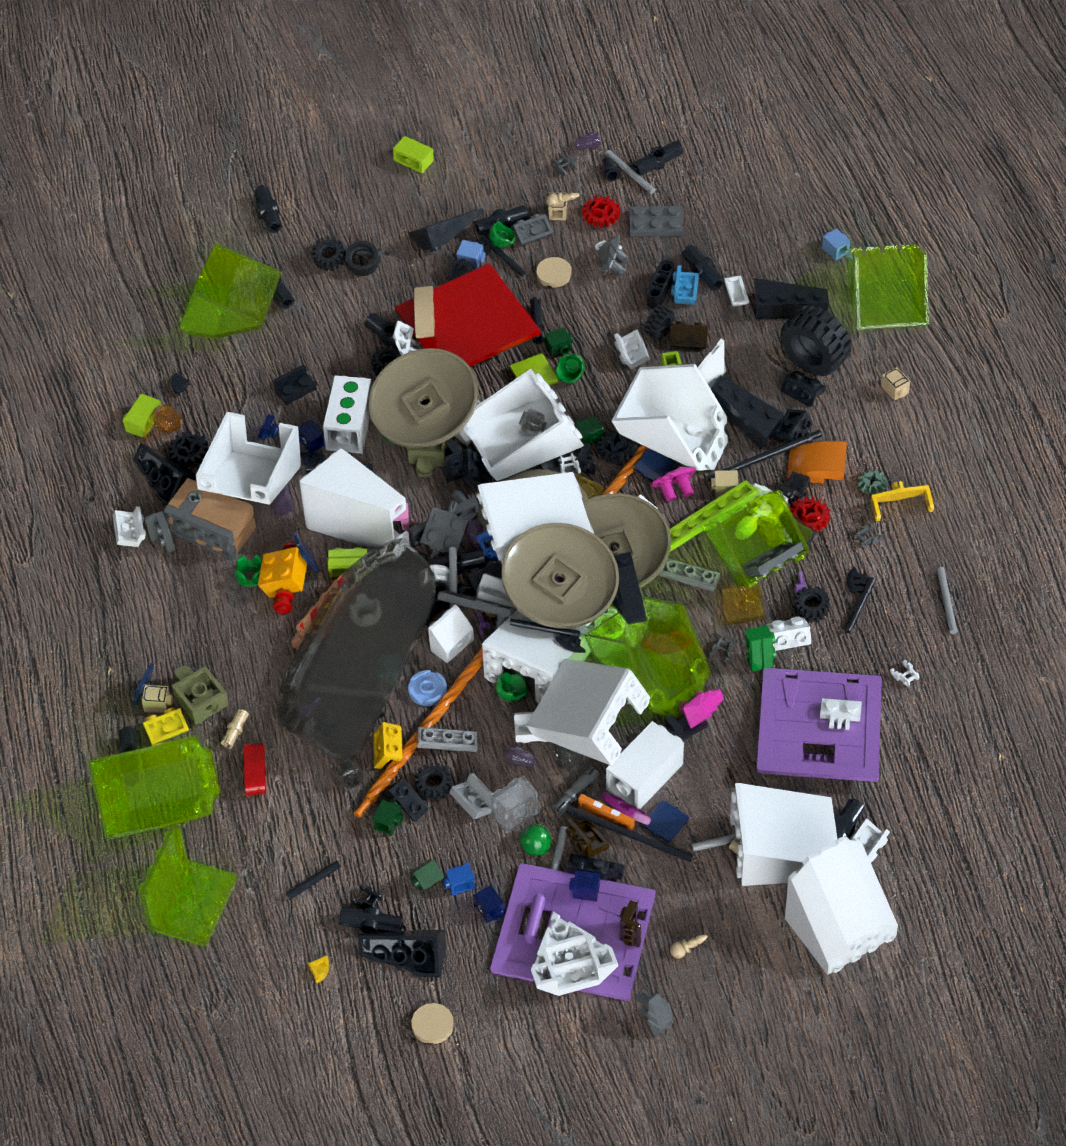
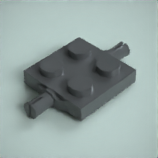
(443, 530)

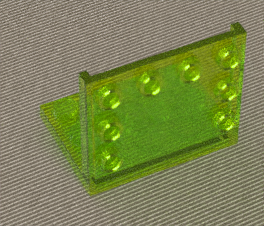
(183, 895)

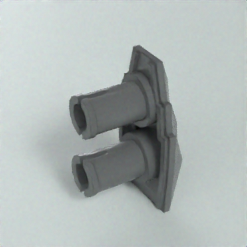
(608, 253)
(656, 1011)

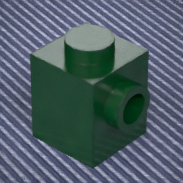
(558, 342)
(590, 430)
(387, 817)
(426, 875)

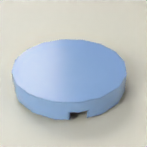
(427, 688)

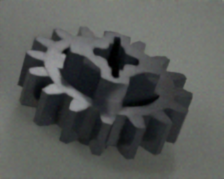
(616, 447)
(188, 448)

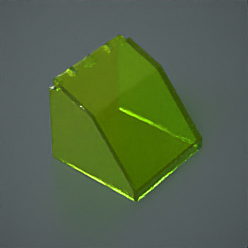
(888, 286)
(231, 295)

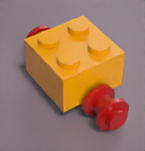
(282, 575)

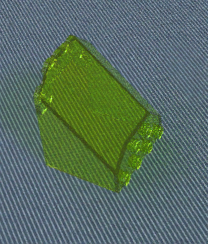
(658, 652)
(154, 786)

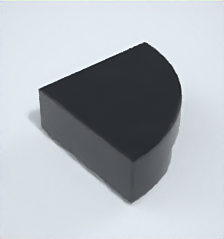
(179, 383)

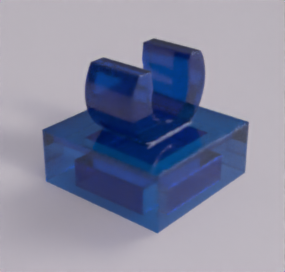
(268, 427)

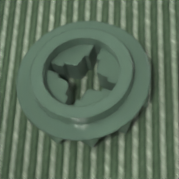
(877, 487)

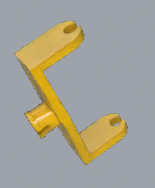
(899, 493)

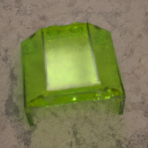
(751, 531)

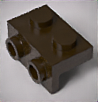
(689, 335)
(586, 837)
(629, 927)

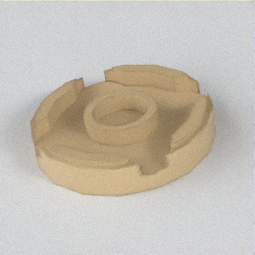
(553, 272)
(432, 1023)

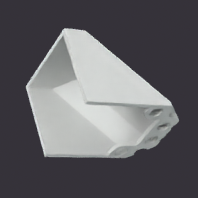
(674, 415)
(839, 905)

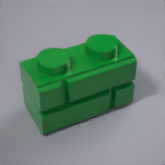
(760, 648)

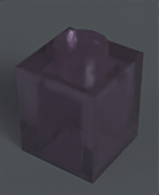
(283, 503)

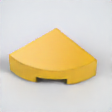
(319, 968)

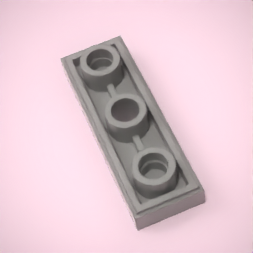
(690, 574)
(446, 739)

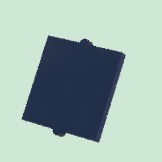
(654, 465)
(306, 553)
(144, 681)
(666, 821)

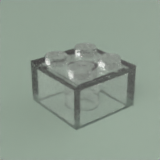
(514, 804)

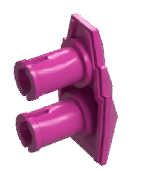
(678, 476)
(701, 706)

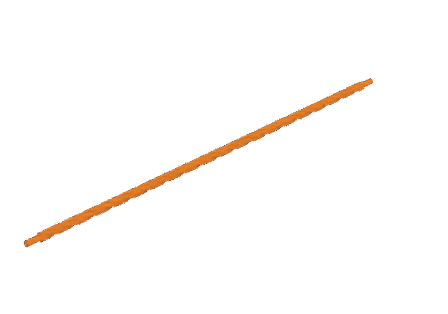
(468, 673)

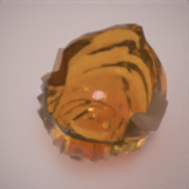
(167, 419)

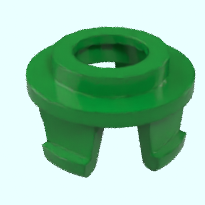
(244, 566)

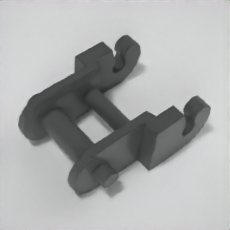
(569, 162)
(870, 540)
(717, 646)

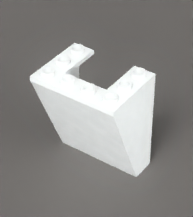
(499, 436)
(245, 467)
(351, 502)
(530, 502)
(528, 652)
(583, 707)
(778, 831)

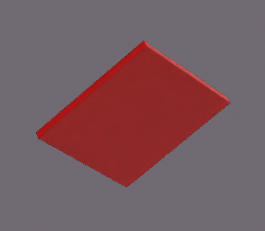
(474, 317)

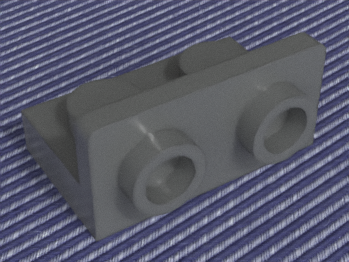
(532, 229)
(159, 530)

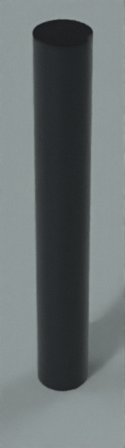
(313, 880)

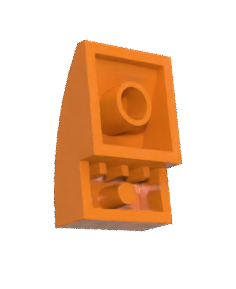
(819, 460)

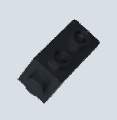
(795, 486)
(682, 727)

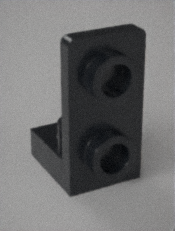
(407, 799)

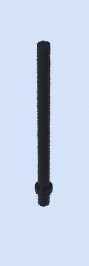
(807, 438)
(581, 814)

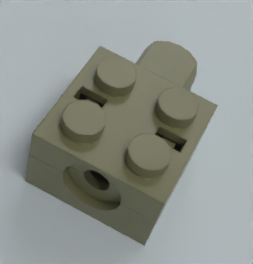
(427, 458)
(198, 693)

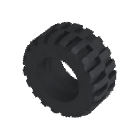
(815, 340)

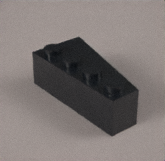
(783, 299)
(746, 411)

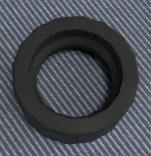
(362, 246)

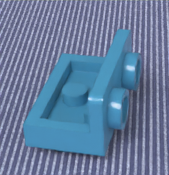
(685, 287)

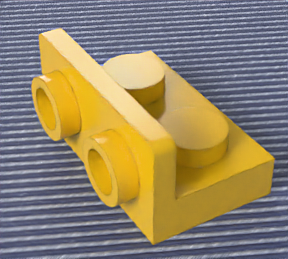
(165, 726)
(387, 744)

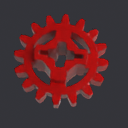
(601, 211)
(810, 512)

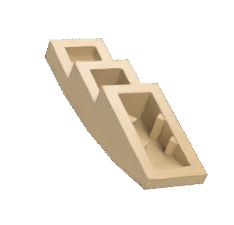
(424, 312)

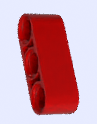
(255, 769)

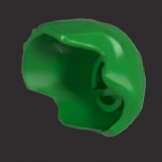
(501, 235)
(570, 368)
(510, 687)
(535, 840)

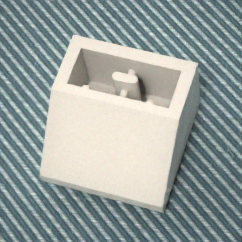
(450, 634)

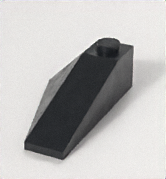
(442, 232)
(162, 472)
(628, 596)
(412, 951)

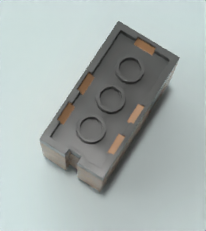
(210, 519)

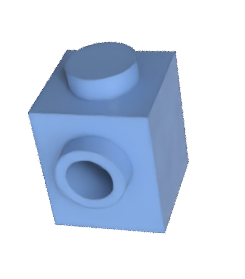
(835, 244)
(471, 252)

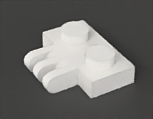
(840, 712)

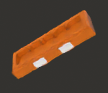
(599, 809)

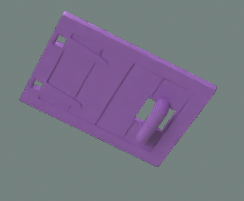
(793, 717)
(549, 891)

